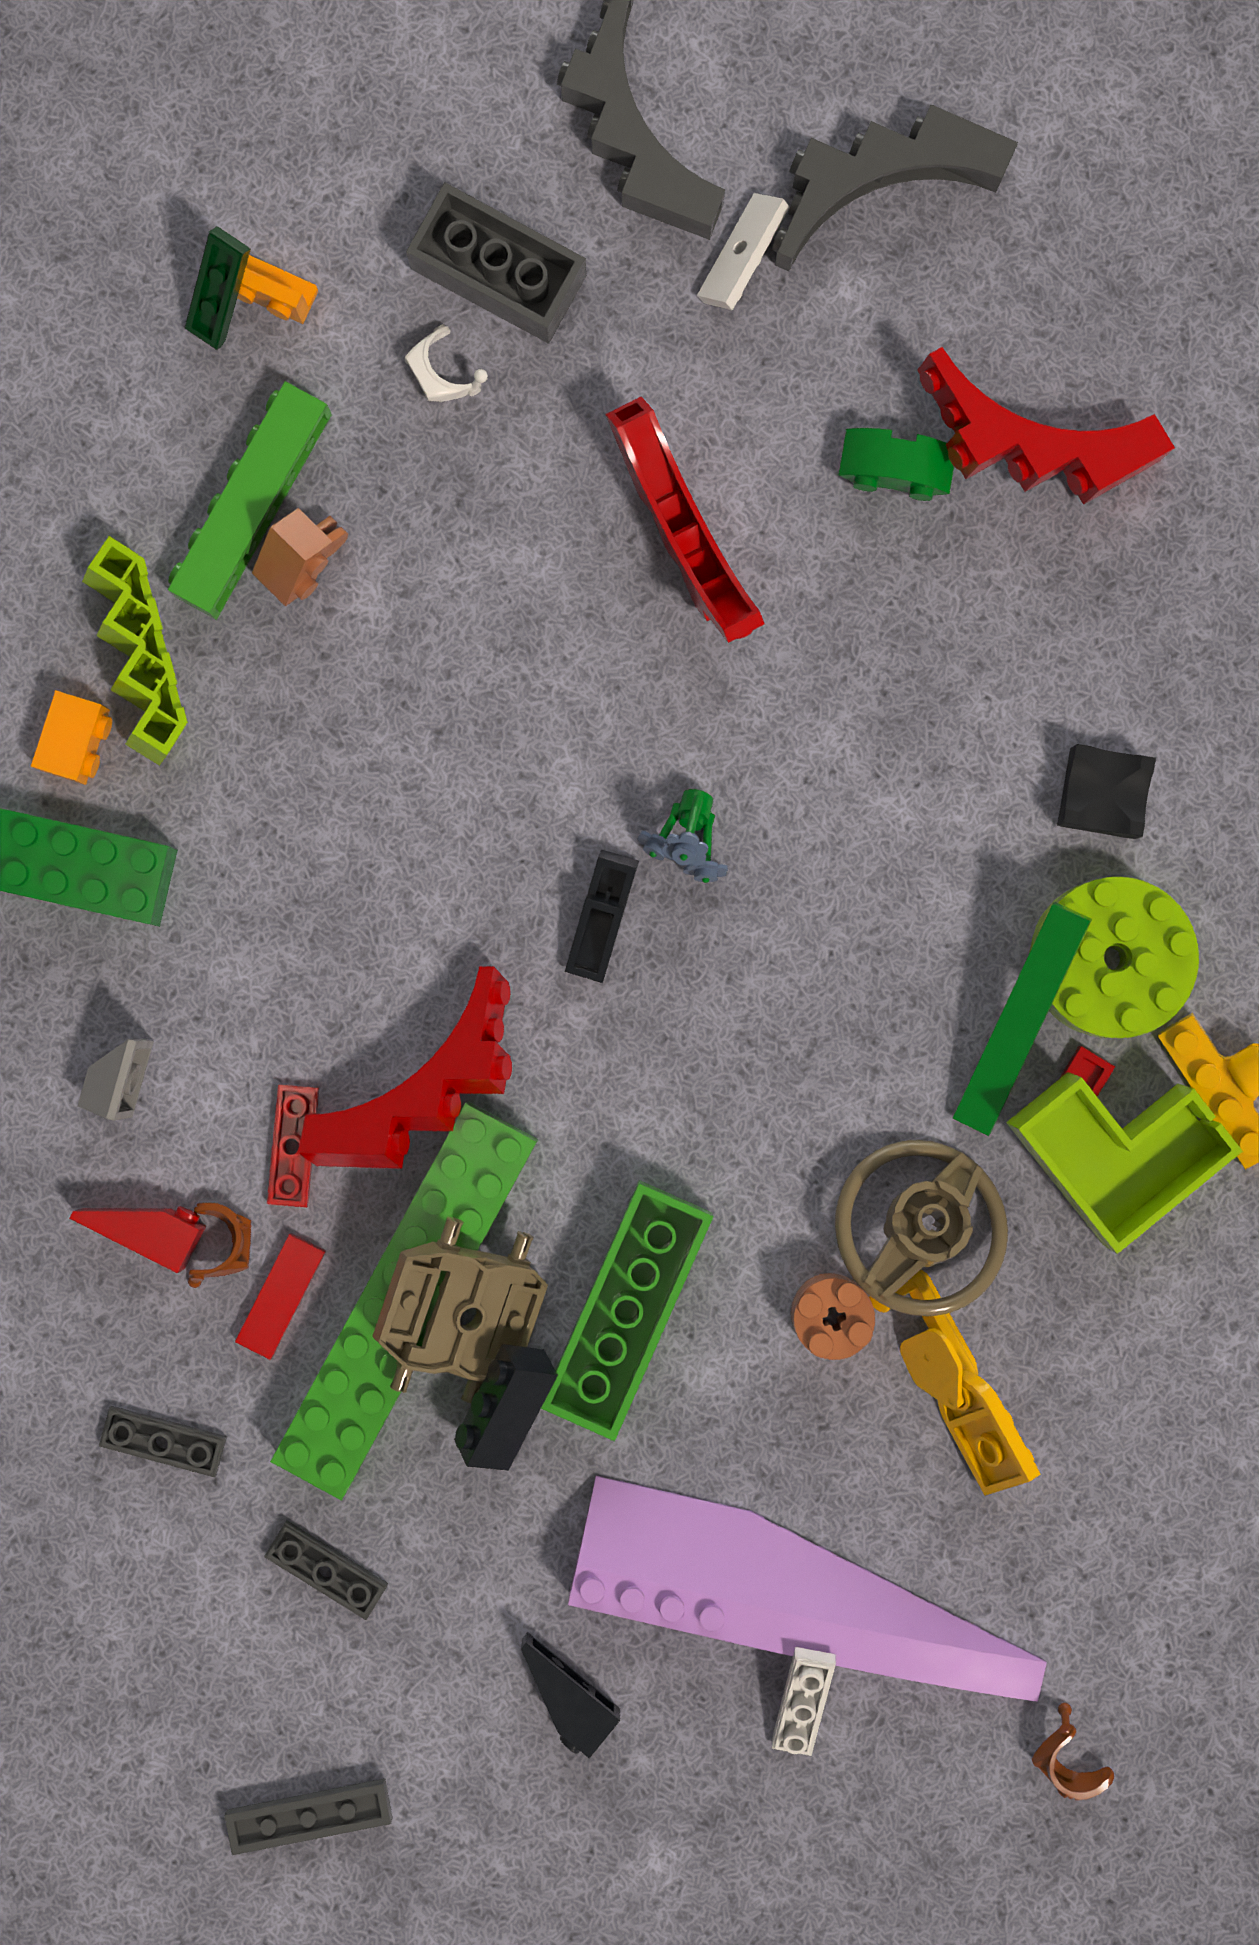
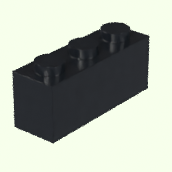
(505, 1407)

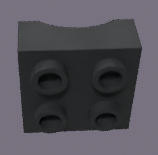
(1106, 792)

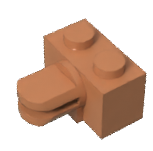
(296, 555)

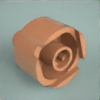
(853, 1327)

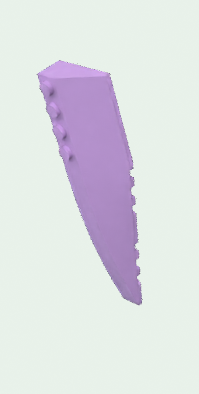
(768, 1589)

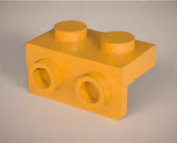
(277, 290)

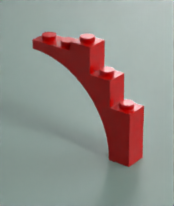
(1034, 451)
(679, 522)
(429, 1099)

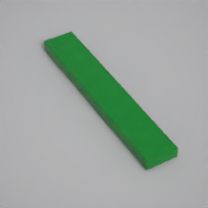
(1022, 1018)

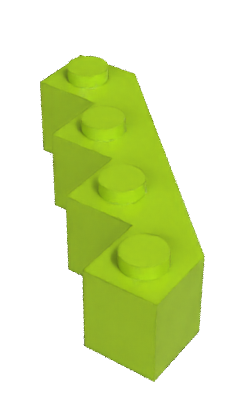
(137, 631)

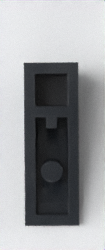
(575, 1706)

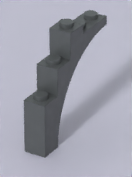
(937, 148)
(657, 181)

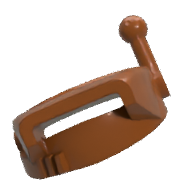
(241, 1238)
(1069, 1782)

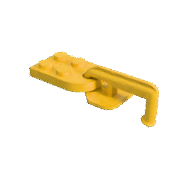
(968, 1404)

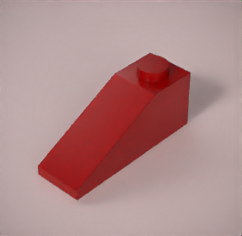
(152, 1232)

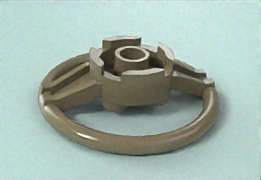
(909, 1242)

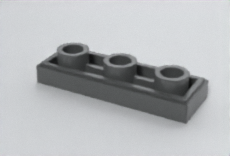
(186, 1448)
(304, 1554)

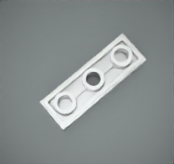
(743, 251)
(803, 1701)

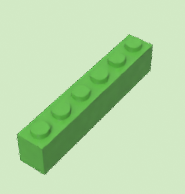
(249, 500)

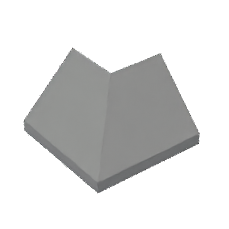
(116, 1080)

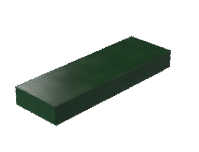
(217, 287)

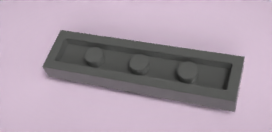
(308, 1816)

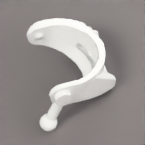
(434, 386)

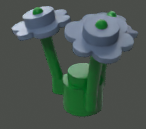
(686, 849)

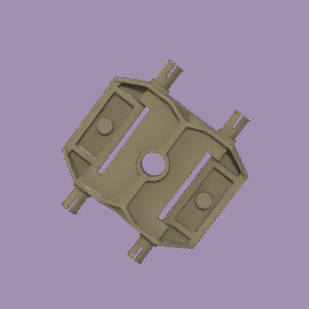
(497, 1286)

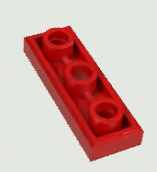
(290, 1171)

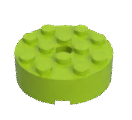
(1154, 967)

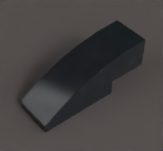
(601, 916)

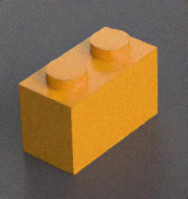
(72, 738)

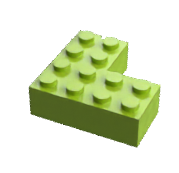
(1125, 1175)

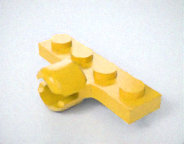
(1224, 1083)

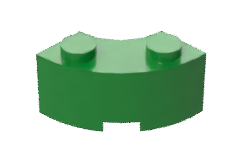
(914, 467)

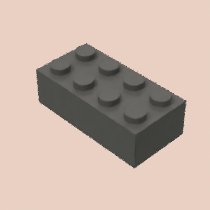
(496, 262)

